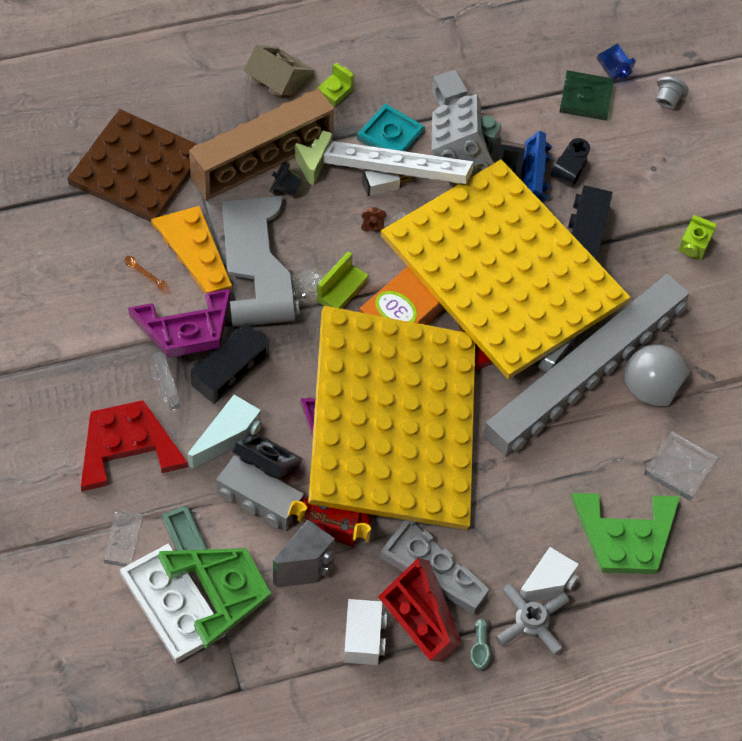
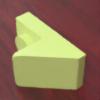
(311, 158)

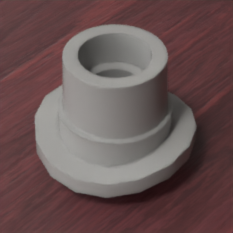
(671, 91)

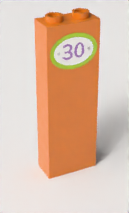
(404, 300)

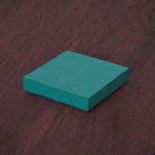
(390, 130)

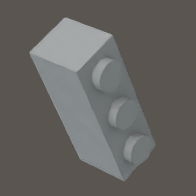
(258, 493)

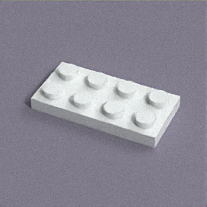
(168, 604)

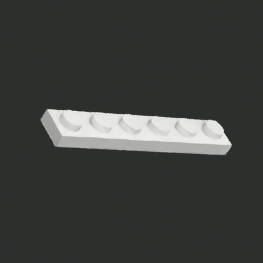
(398, 162)

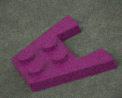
(185, 331)

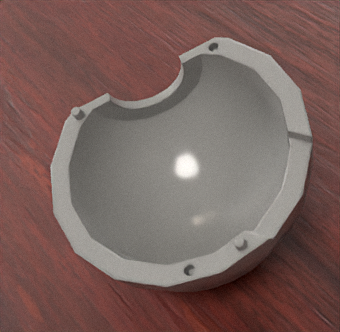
(656, 374)

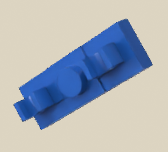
(534, 164)

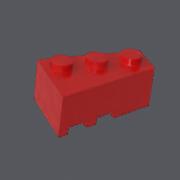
(422, 610)

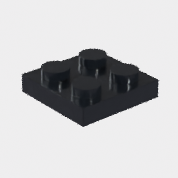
(267, 455)

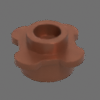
(373, 219)

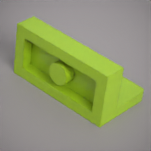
(341, 283)

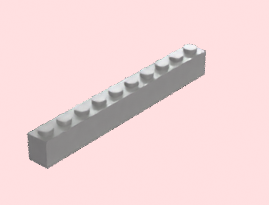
(586, 365)

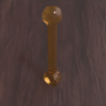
(130, 261)

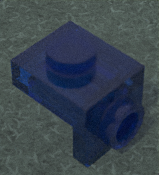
(616, 62)

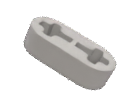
(556, 356)

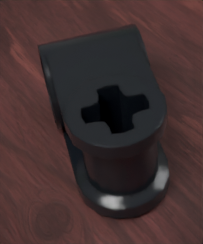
(571, 162)

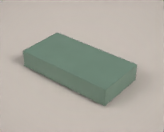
(183, 529)

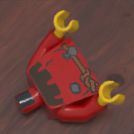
(339, 523)

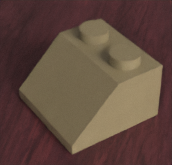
(277, 70)

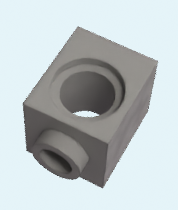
(448, 88)

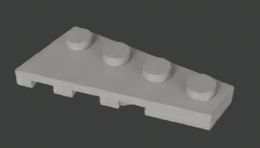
(454, 580)

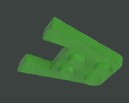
(626, 543)
(229, 581)

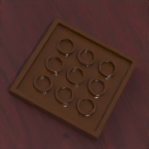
(134, 166)

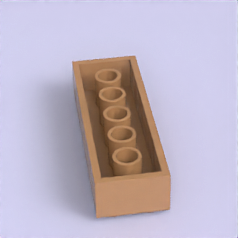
(259, 144)

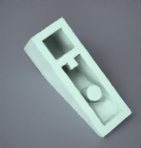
(233, 424)

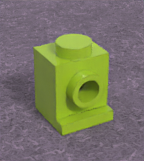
(697, 237)

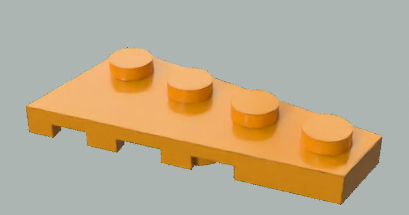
(194, 246)

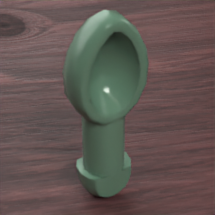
(480, 652)

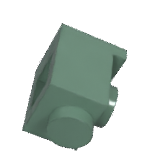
(491, 131)

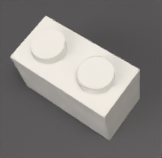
(363, 632)

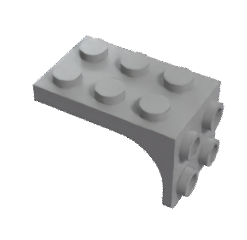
(459, 133)

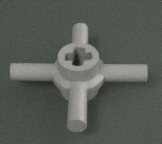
(534, 612)

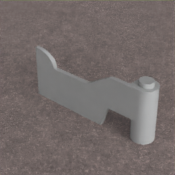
(251, 258)

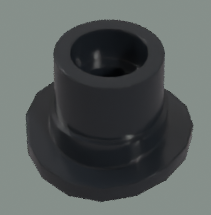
(285, 180)

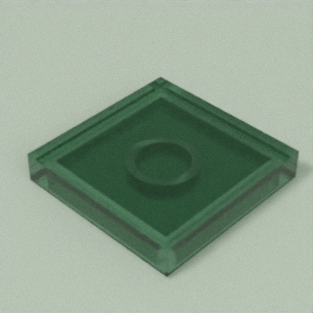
(586, 95)

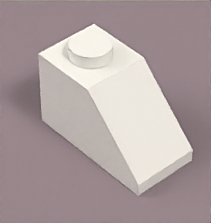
(550, 577)

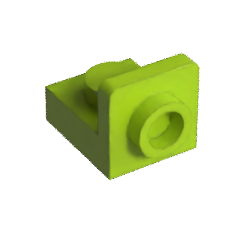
(338, 84)

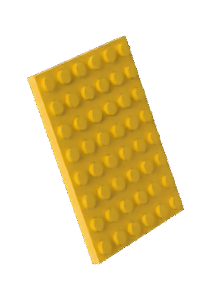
(505, 268)
(393, 419)

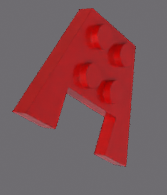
(123, 433)

